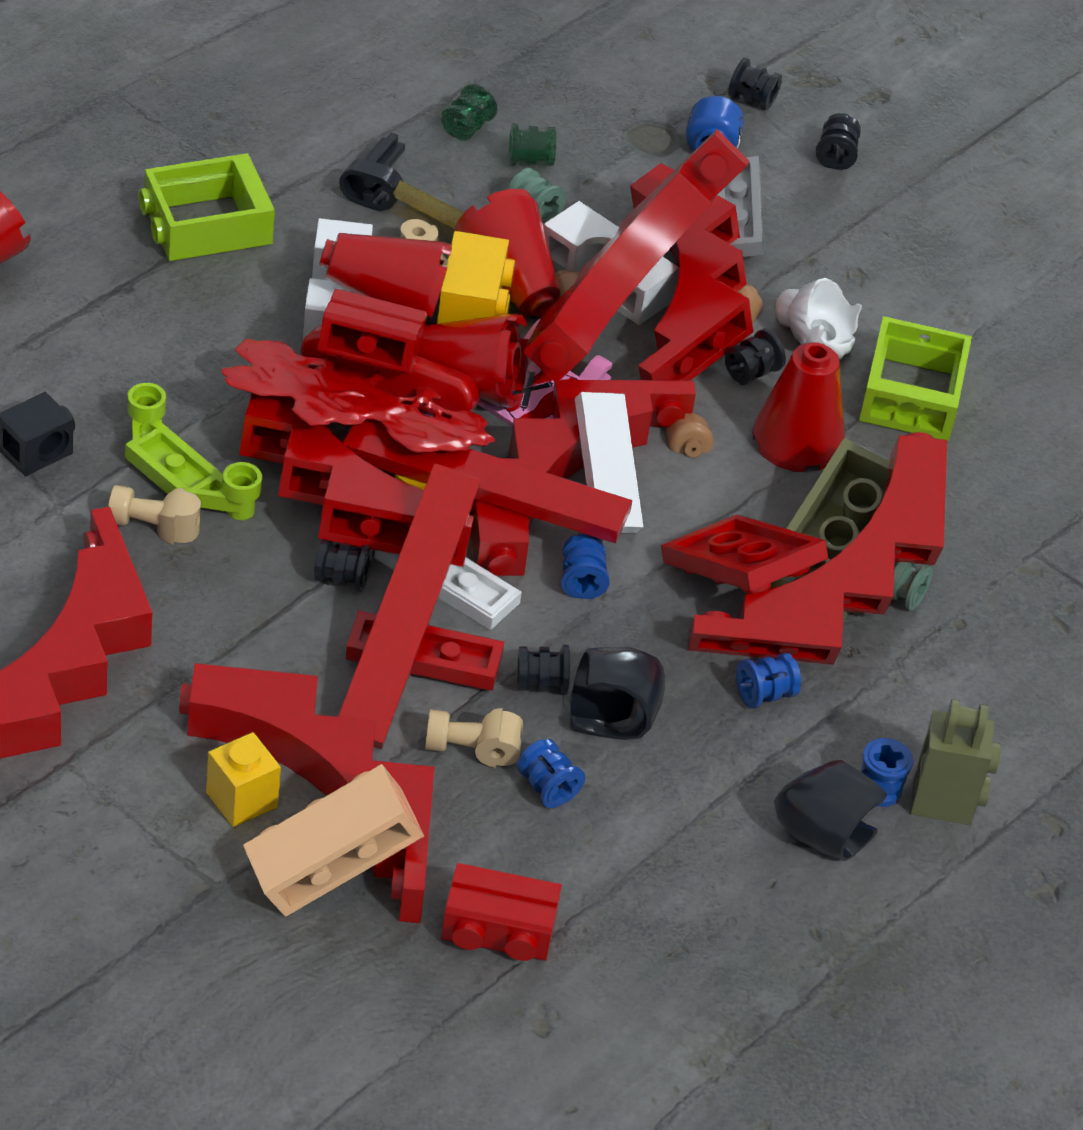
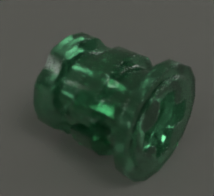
(468, 112)
(532, 145)

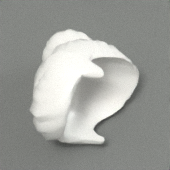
(819, 315)

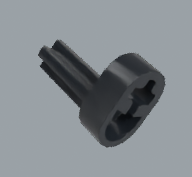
(369, 176)

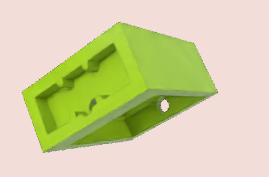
(201, 182)
(910, 406)

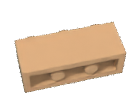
(333, 840)

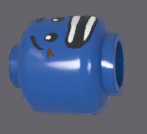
(713, 114)

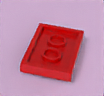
(745, 553)

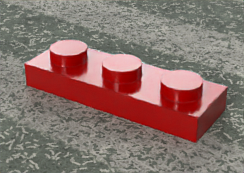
(442, 654)

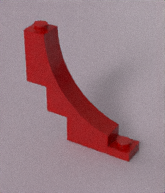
(643, 238)
(706, 306)
(555, 448)
(356, 497)
(808, 612)
(69, 663)
(322, 749)

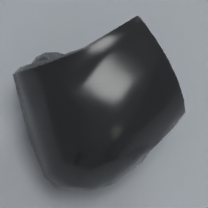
(616, 692)
(828, 808)

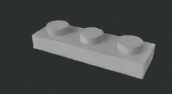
(746, 194)

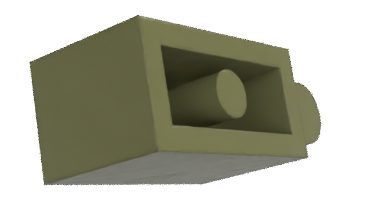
(955, 764)

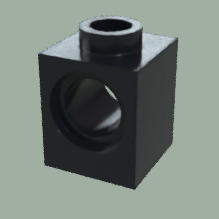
(36, 433)

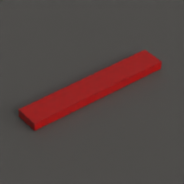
(502, 483)
(410, 599)

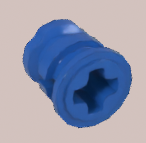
(584, 567)
(763, 669)
(888, 765)
(547, 783)

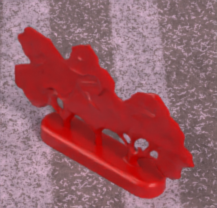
(357, 392)

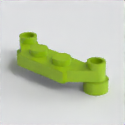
(177, 465)

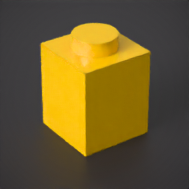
(243, 779)

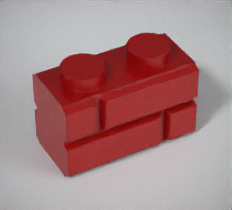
(371, 331)
(501, 912)

